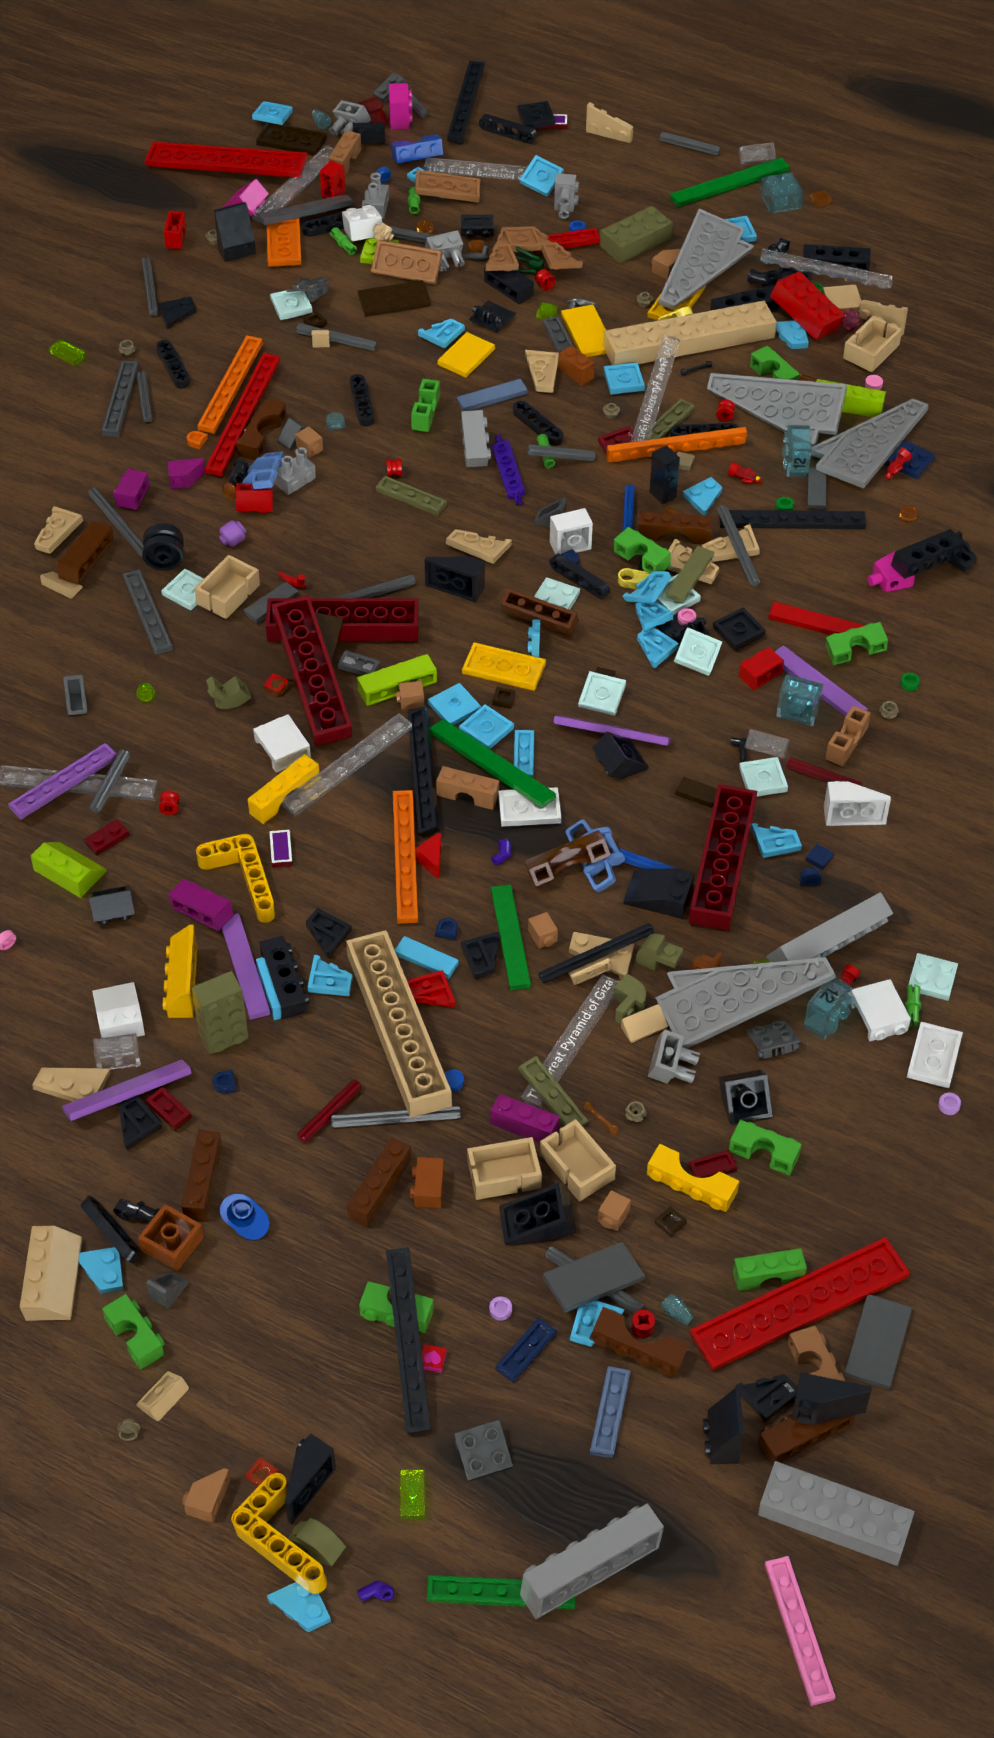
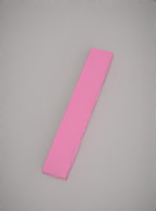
(799, 1631)

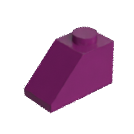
(185, 472)

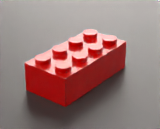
(807, 305)

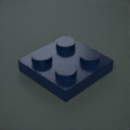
(917, 464)

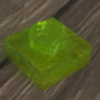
(547, 311)

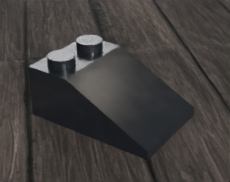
(234, 232)
(456, 576)
(660, 891)
(538, 1217)
(828, 1399)
(724, 1429)
(311, 1469)

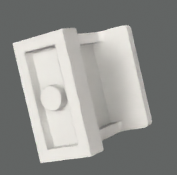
(282, 742)
(881, 1010)

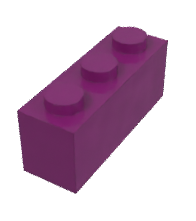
(201, 904)
(523, 1118)

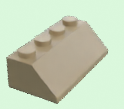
(50, 1274)

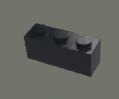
(510, 284)
(664, 474)

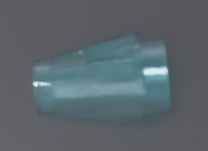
(321, 119)
(677, 1309)

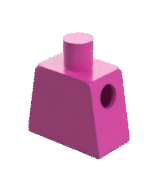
(887, 576)

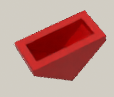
(429, 854)

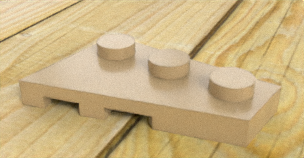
(889, 313)
(680, 556)
(71, 1082)

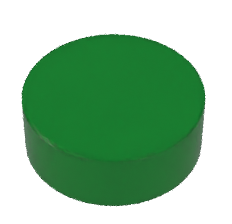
(784, 503)
(910, 681)

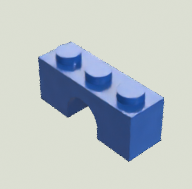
(408, 151)

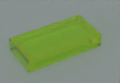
(67, 352)

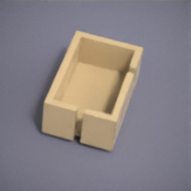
(868, 345)
(227, 586)
(577, 1160)
(504, 1168)

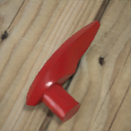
(293, 581)

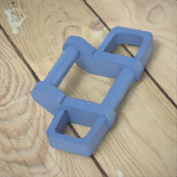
(264, 470)
(593, 869)

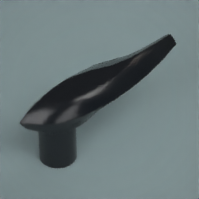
(741, 742)

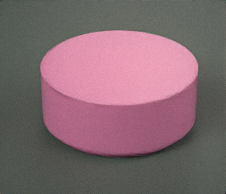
(874, 382)
(685, 616)
(7, 939)

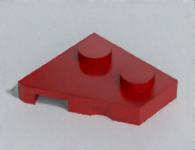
(432, 990)

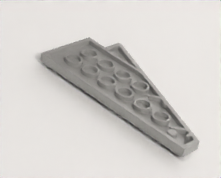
(706, 253)
(784, 401)
(865, 448)
(723, 997)

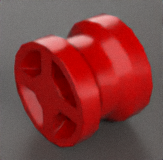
(545, 279)
(725, 410)
(394, 467)
(169, 802)
(646, 1329)

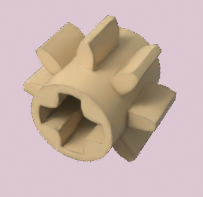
(383, 232)

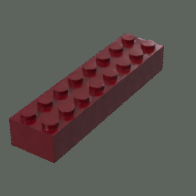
(363, 618)
(312, 670)
(723, 857)

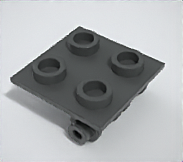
(314, 288)
(773, 1036)
(483, 1449)

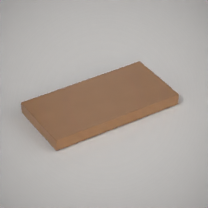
(447, 186)
(406, 262)

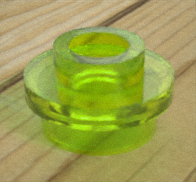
(145, 692)

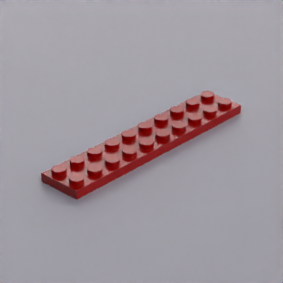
(226, 159)
(798, 1304)

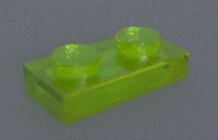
(412, 1494)

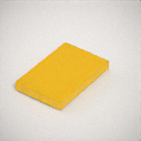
(466, 354)

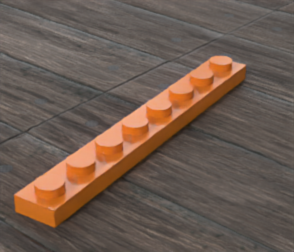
(230, 384)
(681, 443)
(405, 857)

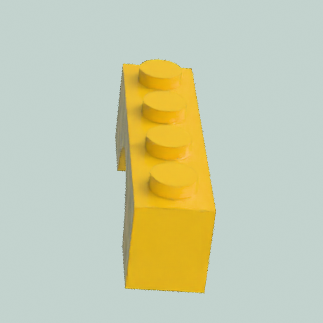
(267, 800)
(714, 1190)

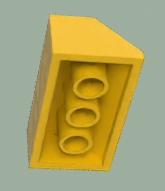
(181, 974)

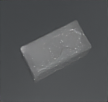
(757, 153)
(767, 743)
(117, 1052)

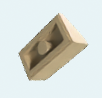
(59, 585)
(590, 970)
(644, 1023)
(163, 1395)

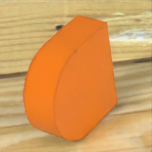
(196, 439)

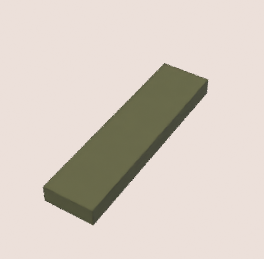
(672, 417)
(411, 495)
(690, 574)
(551, 1092)

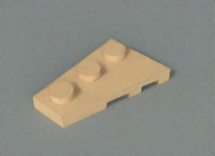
(604, 125)
(543, 369)
(58, 528)
(481, 547)
(723, 547)
(619, 959)

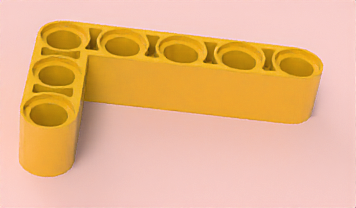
(242, 850)
(274, 1540)

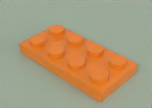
(284, 243)

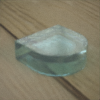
(335, 421)

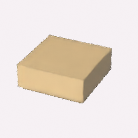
(320, 338)

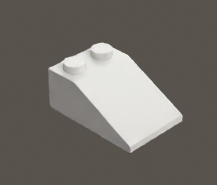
(854, 805)
(118, 1011)

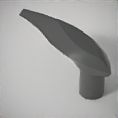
(479, 256)
(580, 302)

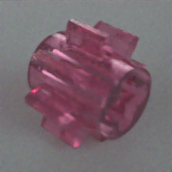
(851, 320)

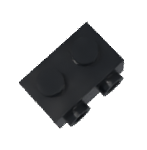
(370, 132)
(477, 225)

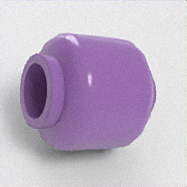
(232, 533)

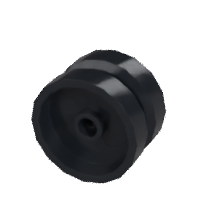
(163, 547)

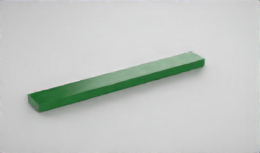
(729, 182)
(493, 763)

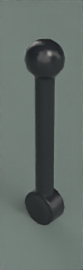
(708, 364)

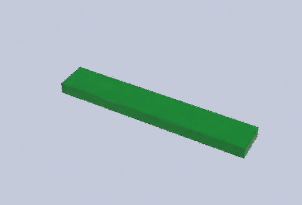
(510, 937)
(479, 1591)

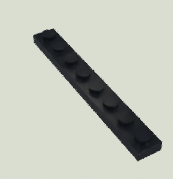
(465, 102)
(798, 519)
(423, 772)
(408, 1341)

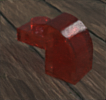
(374, 108)

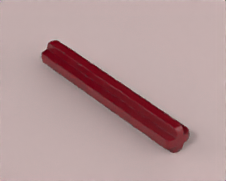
(817, 772)
(330, 1109)

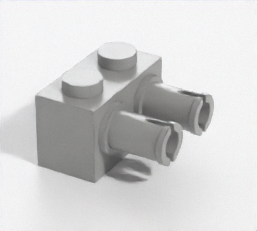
(346, 115)
(565, 194)
(377, 195)
(450, 245)
(295, 472)
(665, 1059)

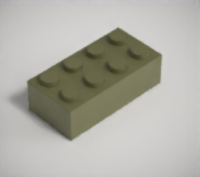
(636, 234)
(220, 1012)

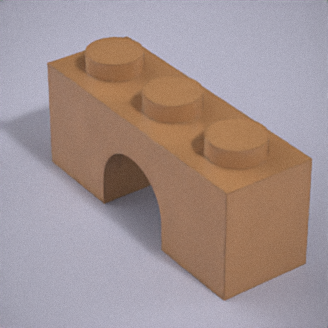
(347, 147)
(844, 742)
(481, 788)
(810, 1346)

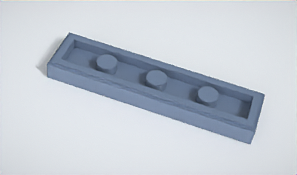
(492, 395)
(610, 1412)

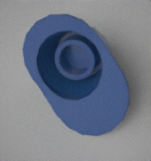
(244, 1216)

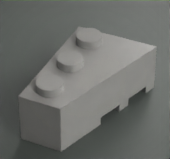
(475, 438)

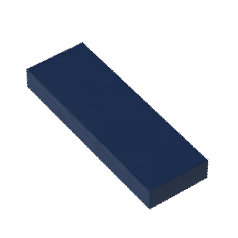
(526, 1350)

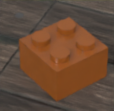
(171, 1237)

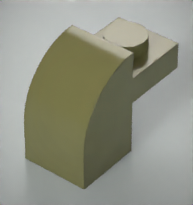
(228, 695)
(657, 950)
(631, 995)
(318, 1541)

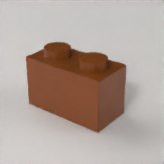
(576, 365)
(428, 1182)

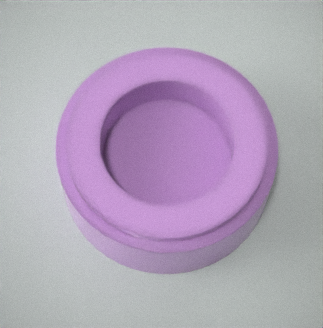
(949, 1103)
(500, 1308)

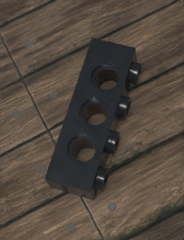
(845, 256)
(747, 297)
(927, 553)
(289, 988)

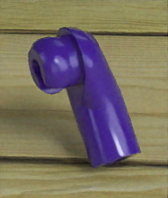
(504, 852)
(376, 1589)

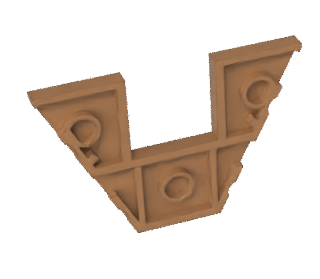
(529, 240)

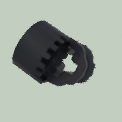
(781, 246)
(763, 278)
(238, 474)
(128, 1211)

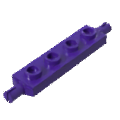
(508, 470)

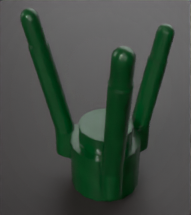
(535, 263)

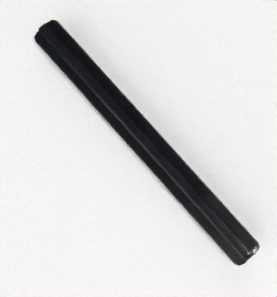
(596, 953)

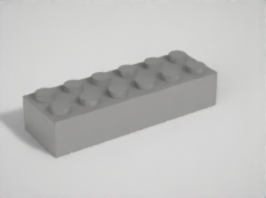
(836, 932)
(836, 1513)
(591, 1560)

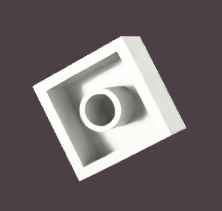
(361, 222)
(571, 531)

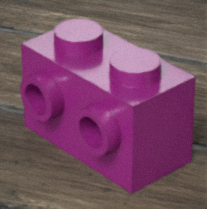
(131, 489)

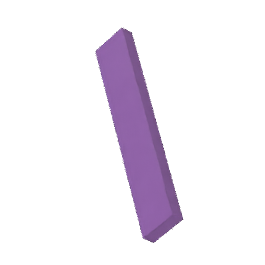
(831, 692)
(620, 731)
(62, 781)
(245, 968)
(126, 1090)

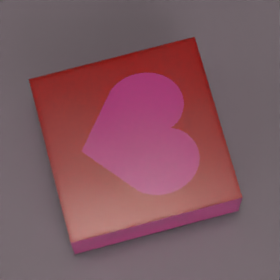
(433, 1358)

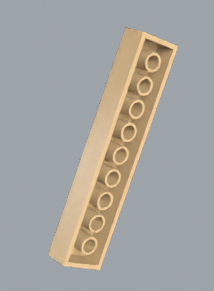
(696, 333)
(399, 1024)

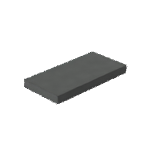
(593, 1277)
(878, 1342)

